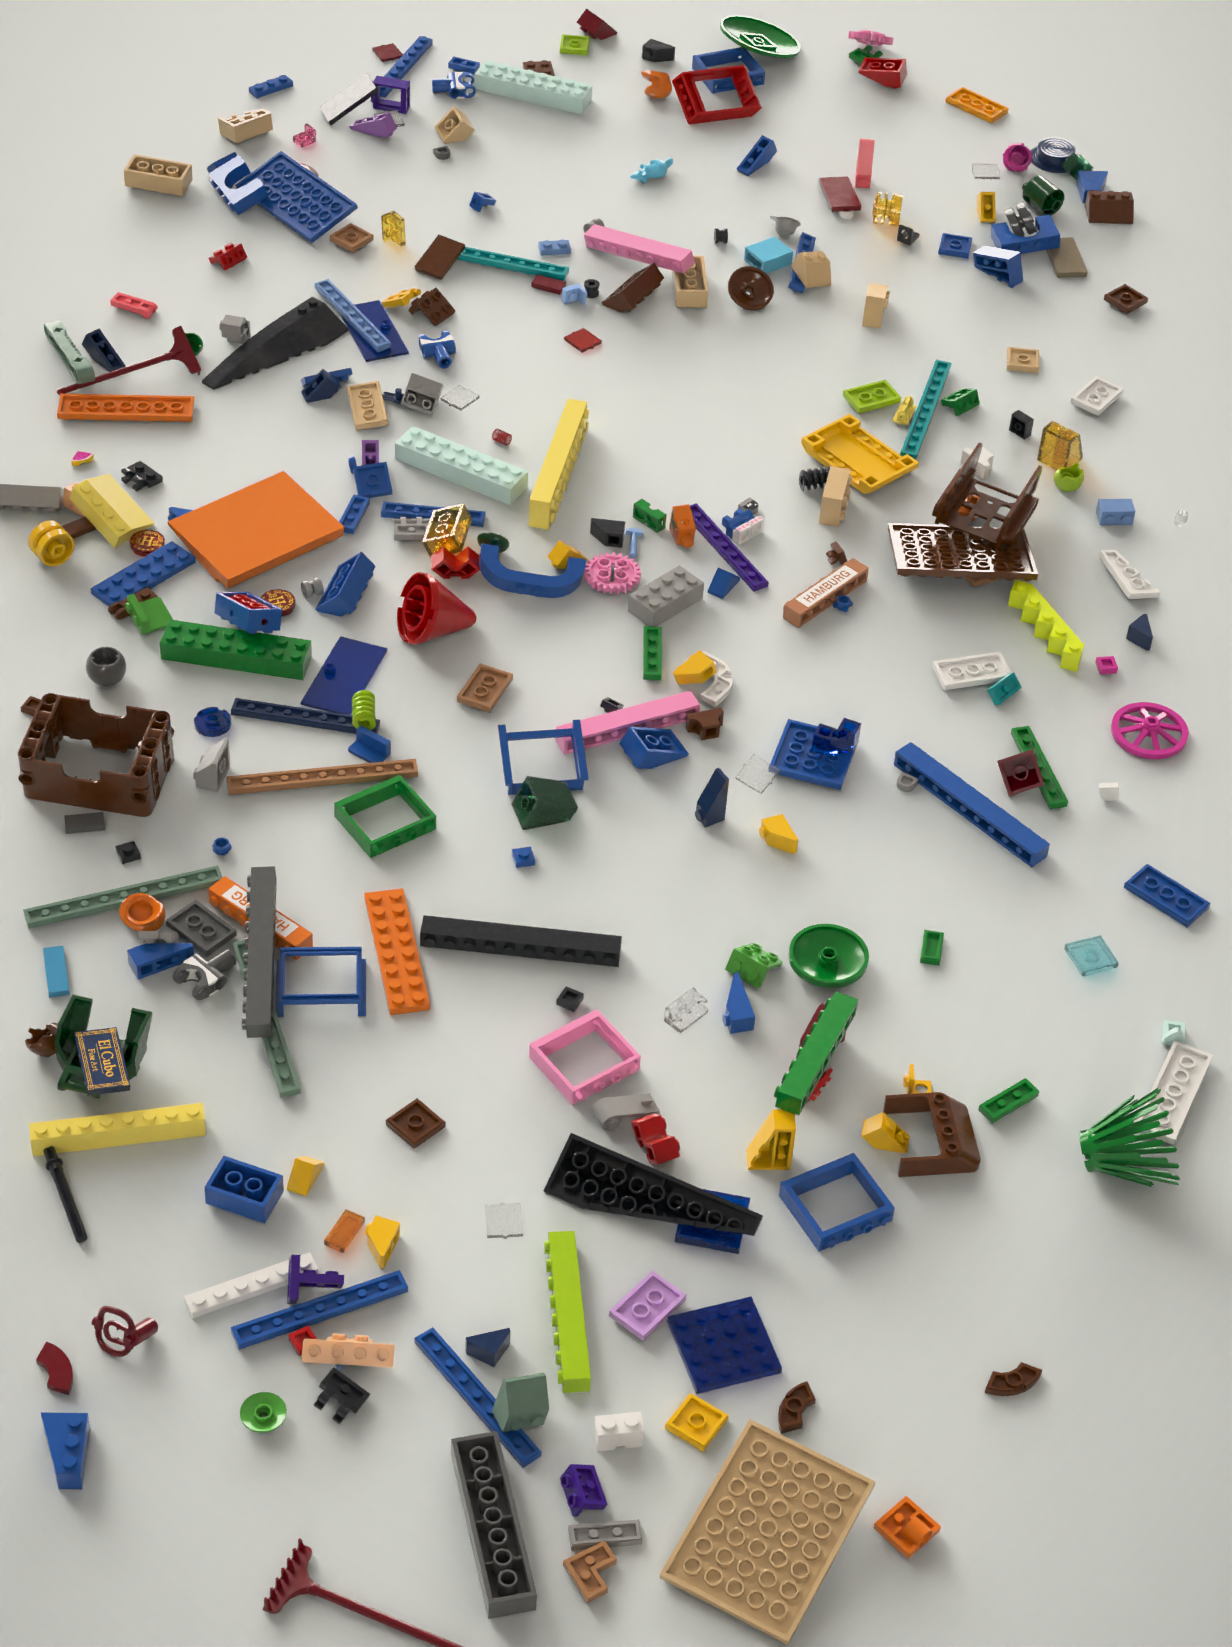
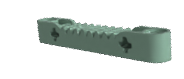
(72, 358)

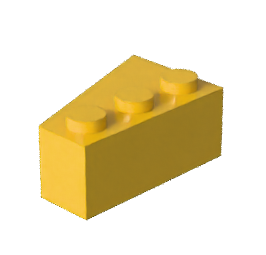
(773, 1143)

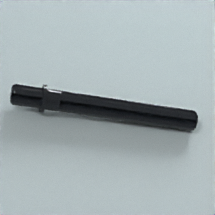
(55, 1167)

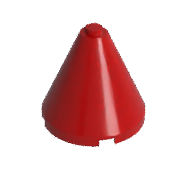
(430, 611)

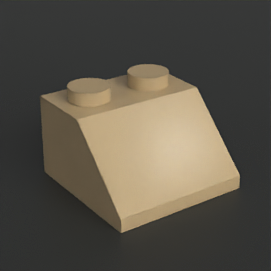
(454, 126)
(813, 269)

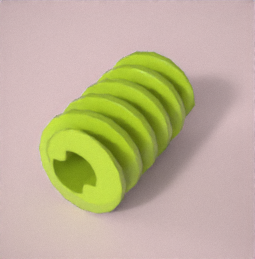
(363, 709)

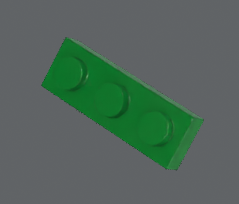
(1008, 1100)

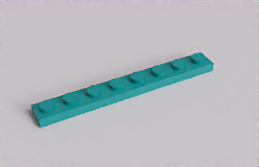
(514, 263)

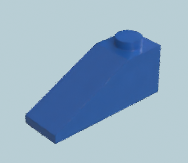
(758, 156)
(157, 957)
(739, 1013)

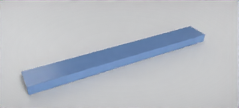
(352, 315)

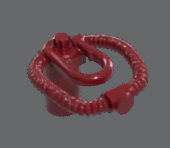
(133, 1333)

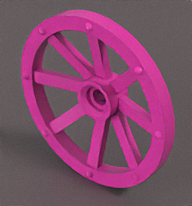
(1150, 727)

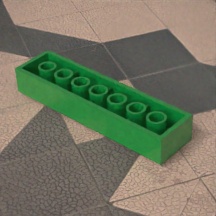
(235, 649)

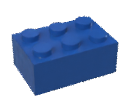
(244, 1189)

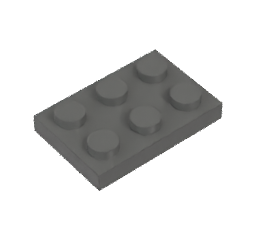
(201, 927)

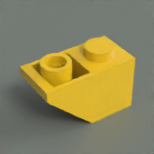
(695, 669)
(885, 1134)

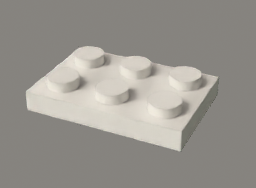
(1096, 396)

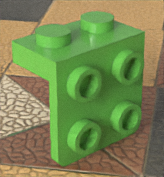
(147, 615)
(752, 963)

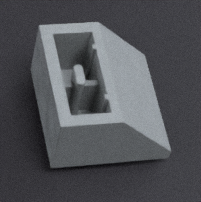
(422, 394)

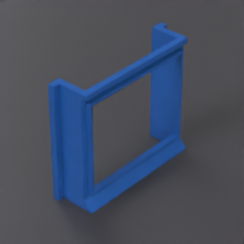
(578, 751)
(314, 999)

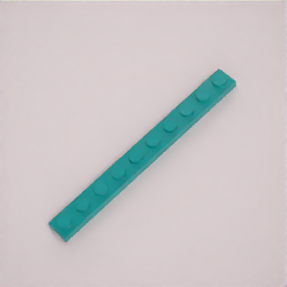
(926, 409)

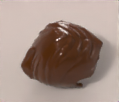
(43, 1040)

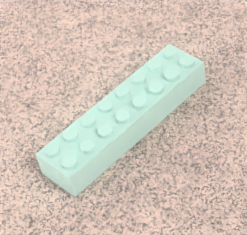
(533, 87)
(461, 465)

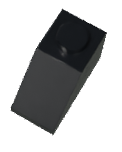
(658, 51)

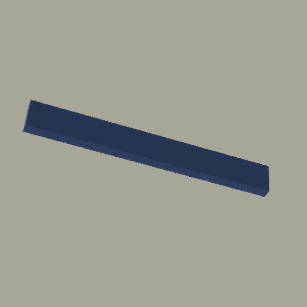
(295, 715)

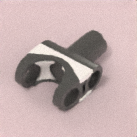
(205, 972)

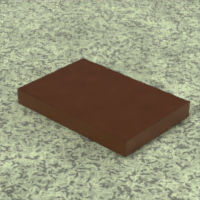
(440, 257)

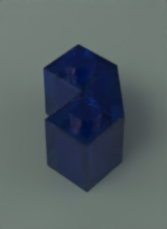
(835, 741)

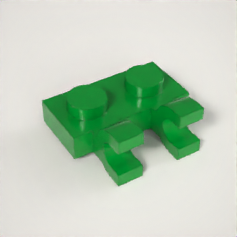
(859, 54)

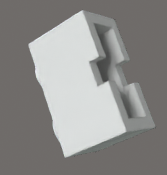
(618, 1431)

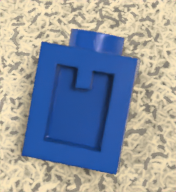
(481, 199)

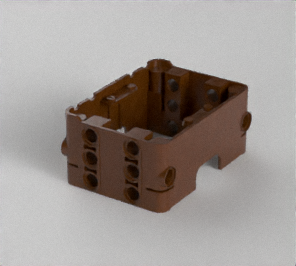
(114, 792)

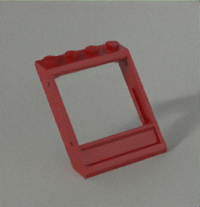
(692, 102)

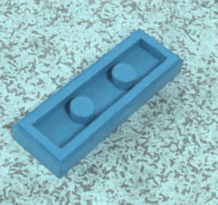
(56, 971)

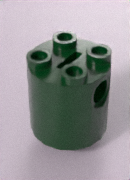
(1043, 195)

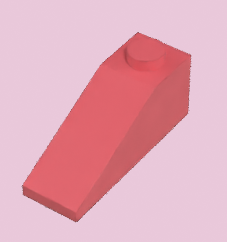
(864, 163)

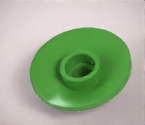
(263, 1404)

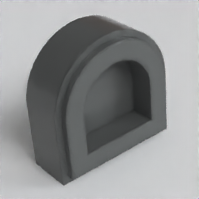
(442, 152)

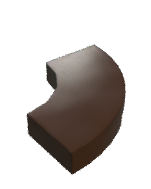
(1013, 1382)
(793, 1406)

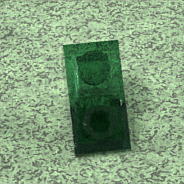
(1076, 163)

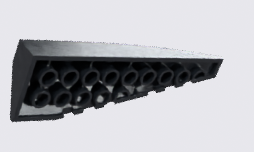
(288, 336)
(616, 1184)

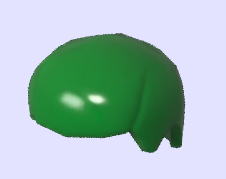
(195, 342)

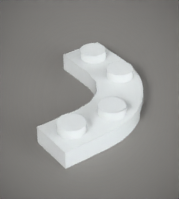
(722, 683)

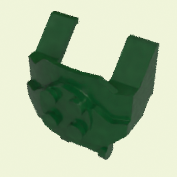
(76, 1019)

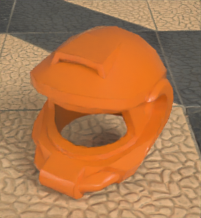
(661, 84)

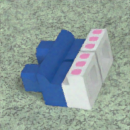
(742, 525)

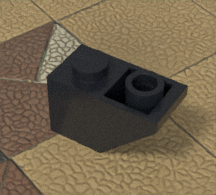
(608, 532)

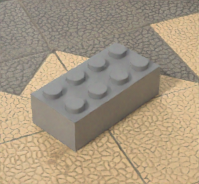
(665, 596)

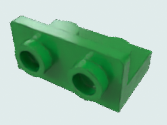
(962, 400)

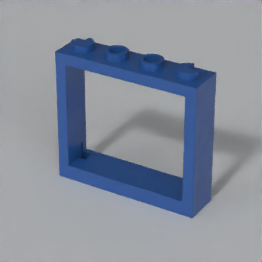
(706, 60)
(822, 1175)

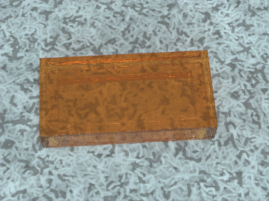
(344, 1231)

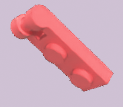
(134, 304)

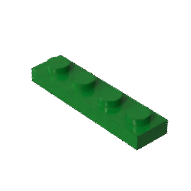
(652, 653)

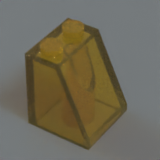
(1059, 446)

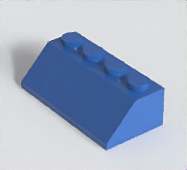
(346, 586)

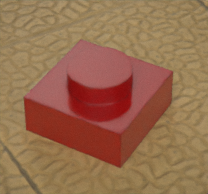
(297, 1337)

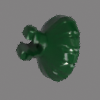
(493, 539)

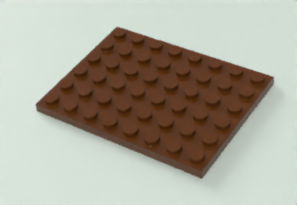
(953, 553)

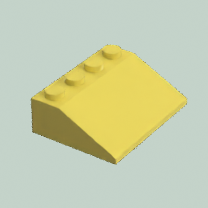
(110, 509)

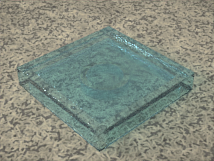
(1091, 955)

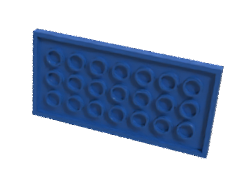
(300, 197)

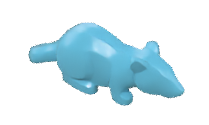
(654, 170)

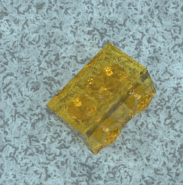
(393, 228)

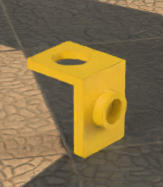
(910, 1082)

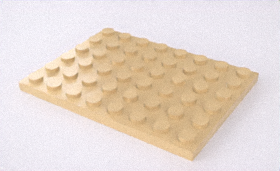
(768, 1531)

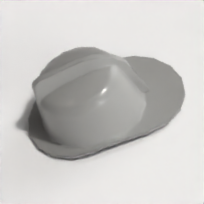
(785, 225)

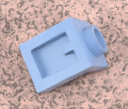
(574, 293)

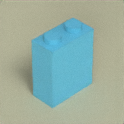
(768, 255)

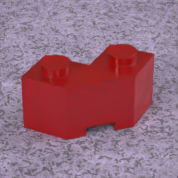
(448, 565)
(652, 1135)

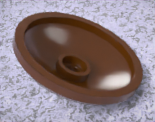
(753, 281)

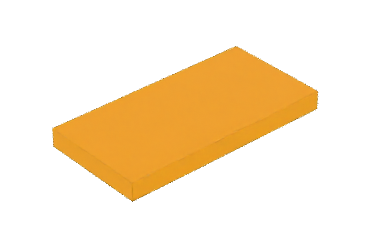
(977, 105)

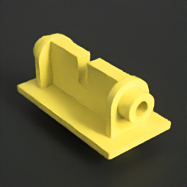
(905, 411)

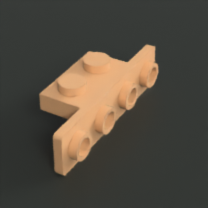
(348, 1351)

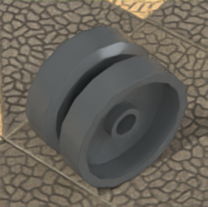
(1021, 220)

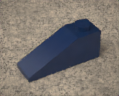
(102, 351)
(713, 800)

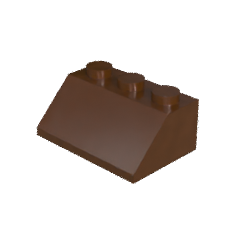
(1109, 207)

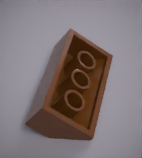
(634, 289)

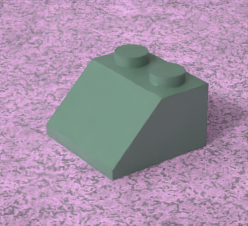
(522, 1402)

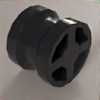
(721, 235)
(591, 287)

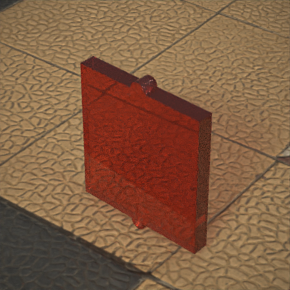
(582, 340)

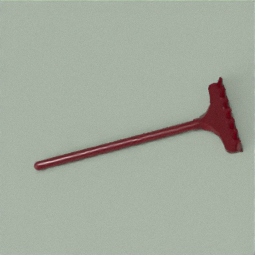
(180, 351)
(296, 1582)

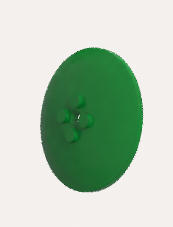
(760, 36)

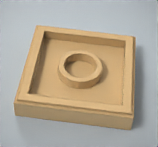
(1023, 359)

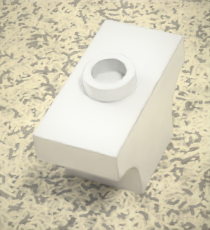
(984, 463)

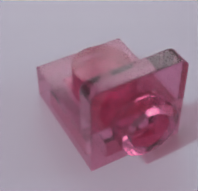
(305, 138)

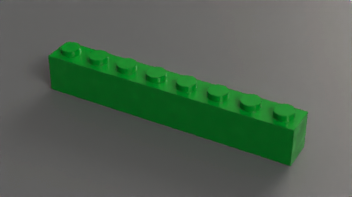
(816, 1053)

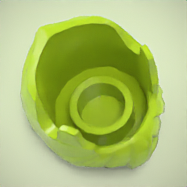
(1069, 478)

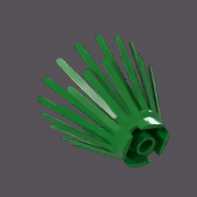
(1108, 1141)

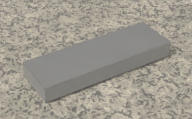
(614, 1533)

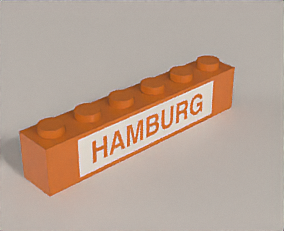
(233, 901)

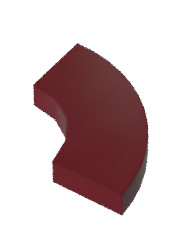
(58, 1368)

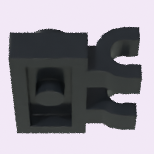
(142, 475)
(344, 1391)

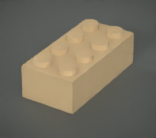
(158, 175)
(692, 286)

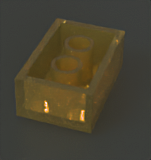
(447, 529)

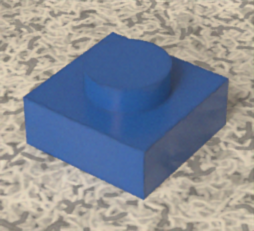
(523, 857)

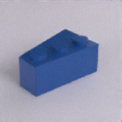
(1001, 263)
(68, 1445)

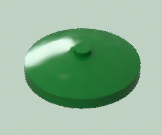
(828, 955)

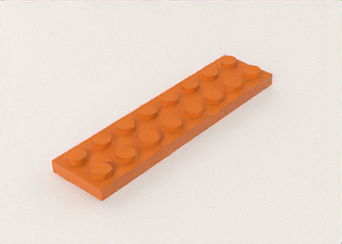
(126, 407)
(396, 951)

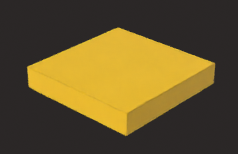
(696, 1422)

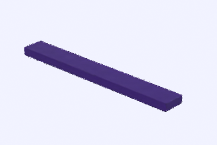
(728, 550)

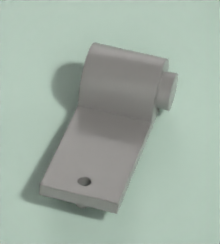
(613, 1109)

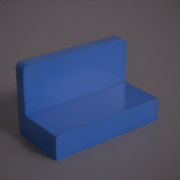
(370, 746)

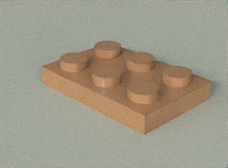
(485, 688)

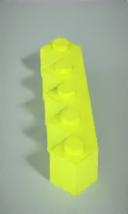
(1048, 624)

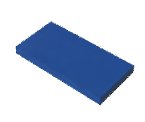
(1167, 895)

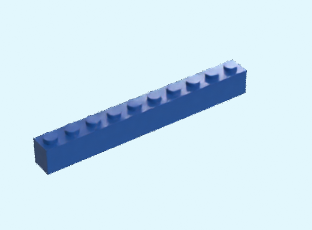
(972, 804)

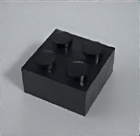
(1021, 424)

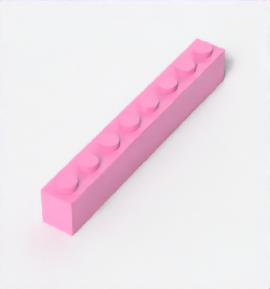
(639, 248)
(613, 725)

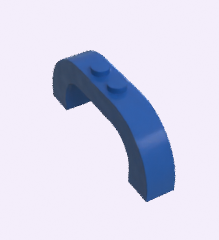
(529, 583)

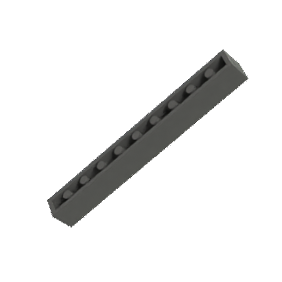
(260, 953)

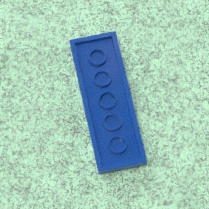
(144, 573)

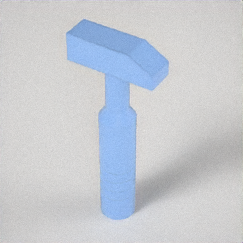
(633, 542)

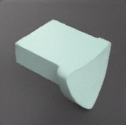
(1173, 1031)

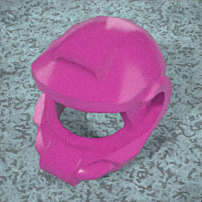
(1017, 157)

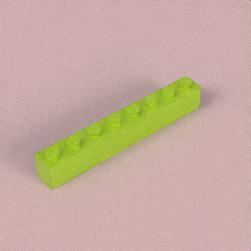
(568, 1312)

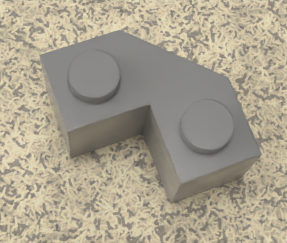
(235, 329)

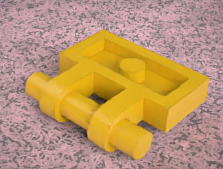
(401, 298)

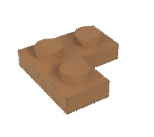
(585, 1570)

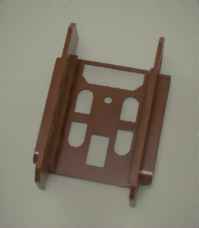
(964, 485)

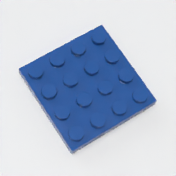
(797, 760)

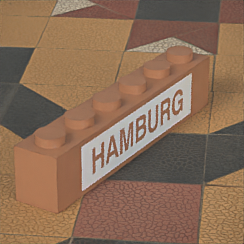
(825, 592)

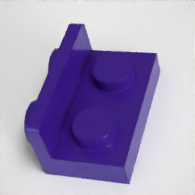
(582, 1489)

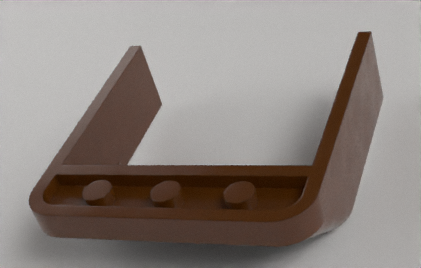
(952, 1130)

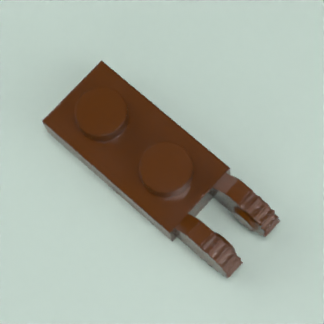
(119, 609)

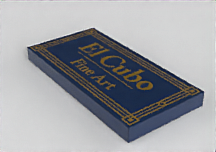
(102, 1061)

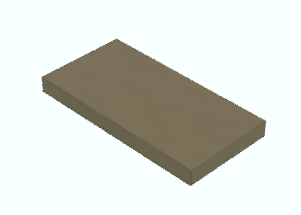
(1067, 259)

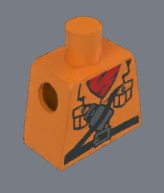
(683, 532)

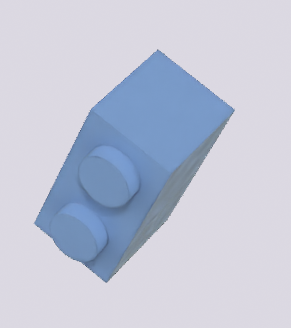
(1115, 511)

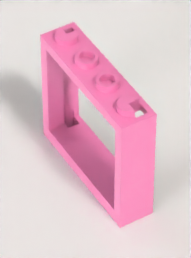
(573, 1031)

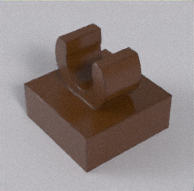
(836, 554)

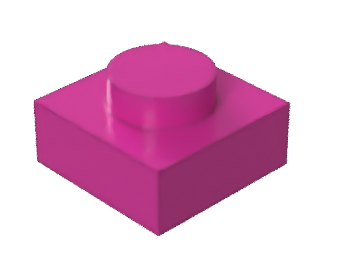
(1106, 665)

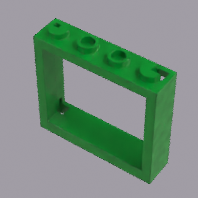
(374, 796)

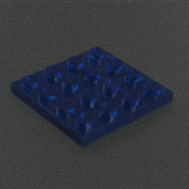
(724, 1345)

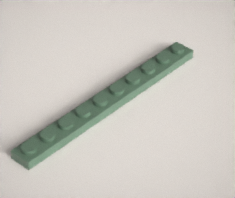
(113, 898)
(275, 1046)

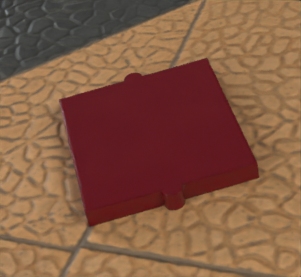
(387, 52)

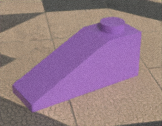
(376, 125)
(370, 452)

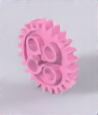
(874, 39)
(626, 573)

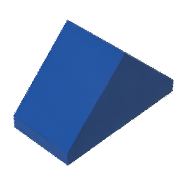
(722, 583)

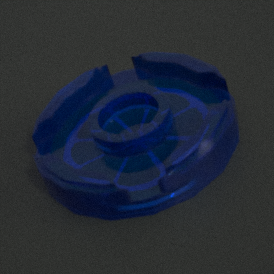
(212, 722)

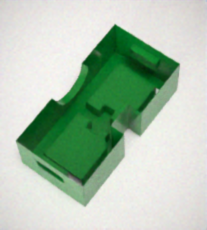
(646, 515)

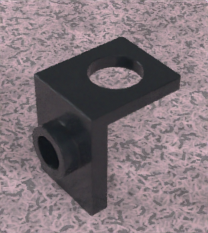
(907, 236)

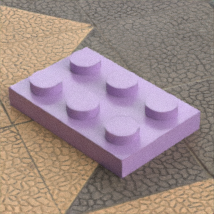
(647, 1305)

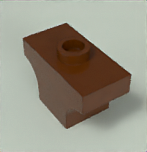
(705, 723)

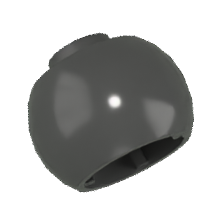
(106, 666)

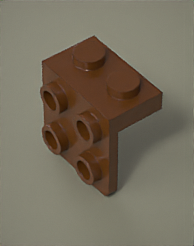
(433, 306)

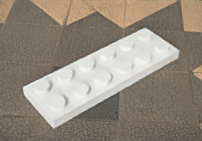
(1179, 1084)

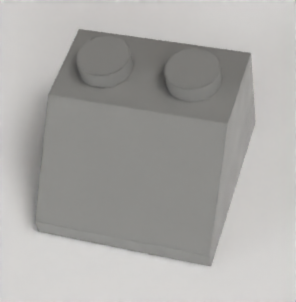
(213, 766)

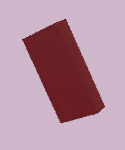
(548, 284)

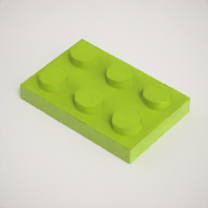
(872, 396)

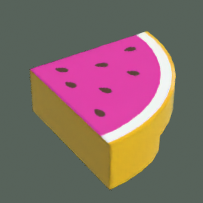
(81, 457)

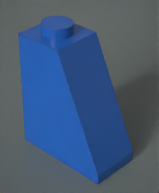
(1090, 181)

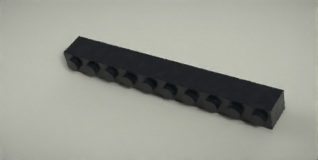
(520, 941)

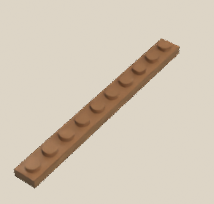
(321, 776)

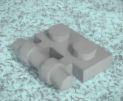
(410, 528)
(154, 936)

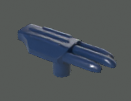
(394, 397)

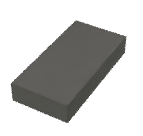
(84, 822)

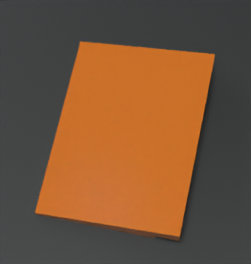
(256, 529)

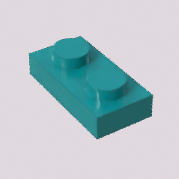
(1004, 688)

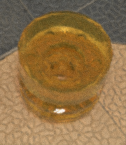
(887, 208)

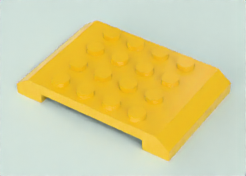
(853, 448)

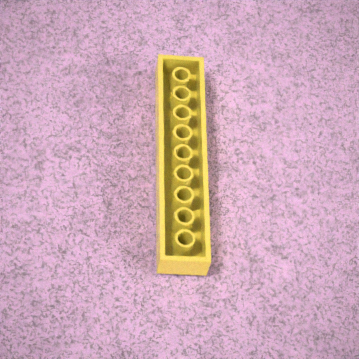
(558, 464)

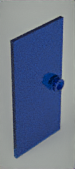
(379, 318)
(343, 674)

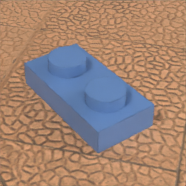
(554, 247)

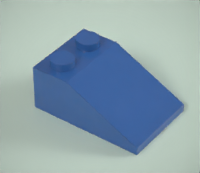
(652, 747)

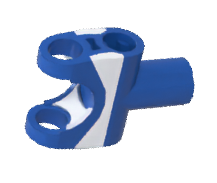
(455, 85)
(438, 348)

